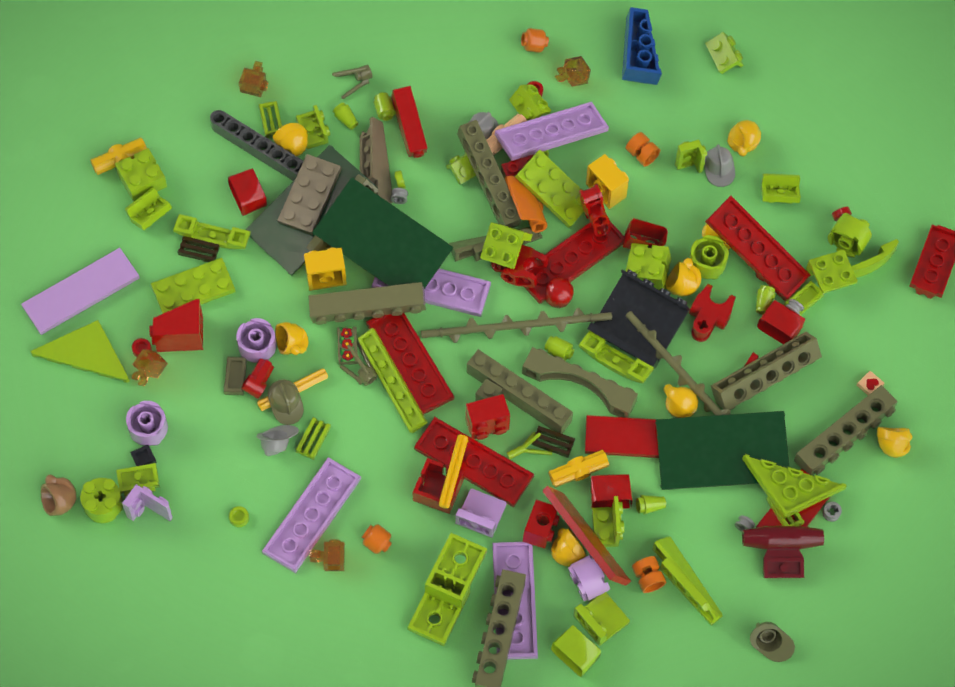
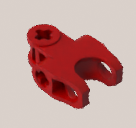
(594, 209)
(525, 261)
(709, 314)

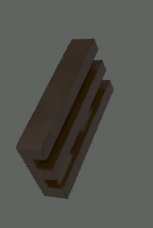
(193, 244)
(559, 436)

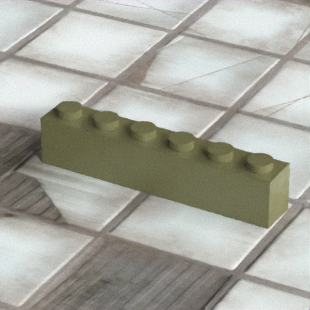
(367, 303)
(520, 392)

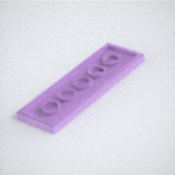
(551, 131)
(80, 291)
(454, 292)
(311, 515)
(519, 558)

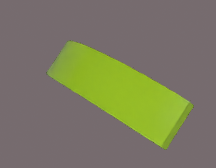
(226, 238)
(872, 264)
(615, 360)

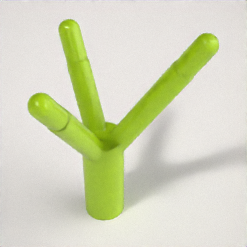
(522, 449)

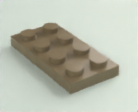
(309, 194)

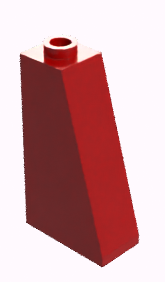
(409, 121)

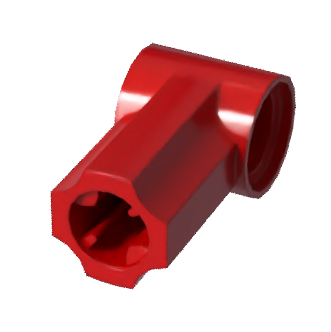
(256, 380)

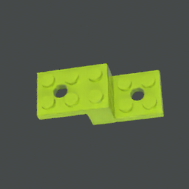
(447, 589)

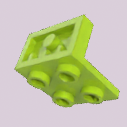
(503, 244)
(832, 271)
(608, 523)
(601, 618)

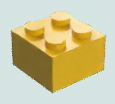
(609, 178)
(325, 268)

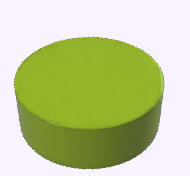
(399, 179)
(238, 516)

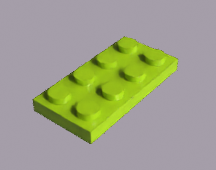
(552, 188)
(201, 282)

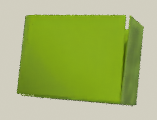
(576, 650)

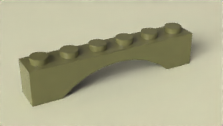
(545, 367)

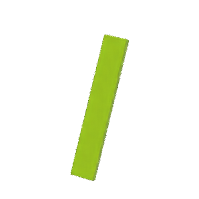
(392, 380)

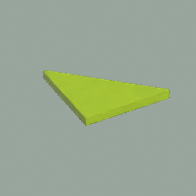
(85, 350)
(790, 488)

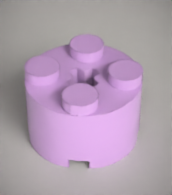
(256, 340)
(147, 423)
(589, 578)

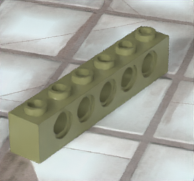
(488, 174)
(766, 371)
(878, 398)
(507, 581)

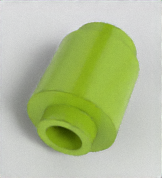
(384, 106)
(559, 347)

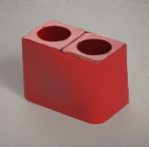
(247, 191)
(646, 229)
(780, 322)
(607, 486)

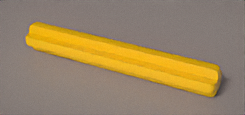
(301, 385)
(453, 471)

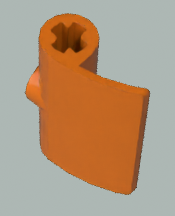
(527, 204)

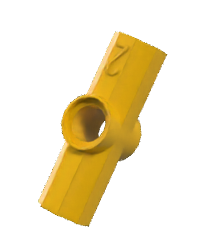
(115, 154)
(578, 468)

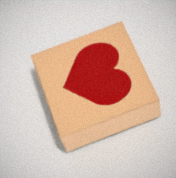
(869, 383)

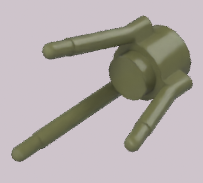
(361, 74)
(366, 374)

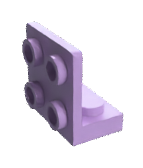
(141, 497)
(480, 512)

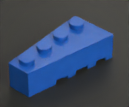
(640, 56)

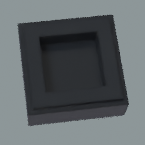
(143, 456)

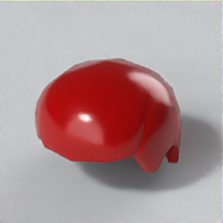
(559, 292)

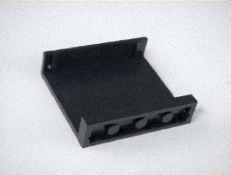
(650, 306)

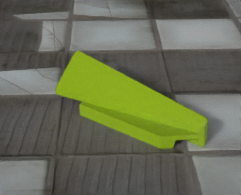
(684, 578)

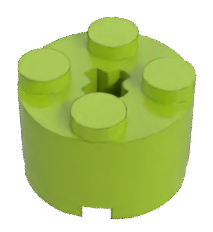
(850, 235)
(709, 256)
(98, 490)

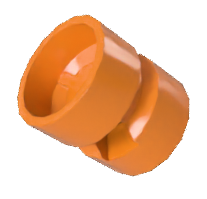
(640, 147)
(649, 576)

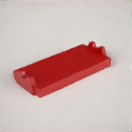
(935, 262)

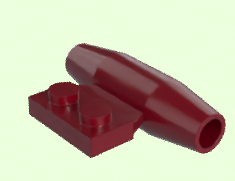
(783, 548)

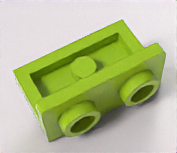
(724, 52)
(529, 102)
(316, 130)
(691, 154)
(461, 168)
(780, 188)
(147, 209)
(141, 475)

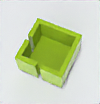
(140, 174)
(648, 263)

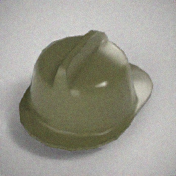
(285, 402)
(772, 642)

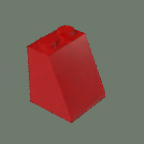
(179, 328)

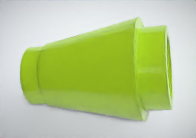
(345, 115)
(765, 297)
(648, 504)

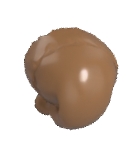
(57, 495)

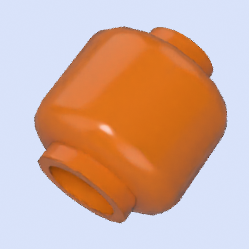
(534, 40)
(376, 539)

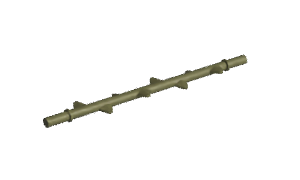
(507, 324)
(675, 363)

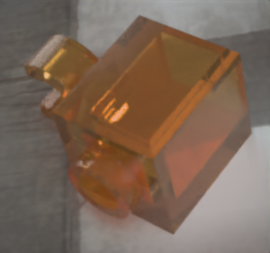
(575, 71)
(253, 81)
(148, 364)
(332, 555)

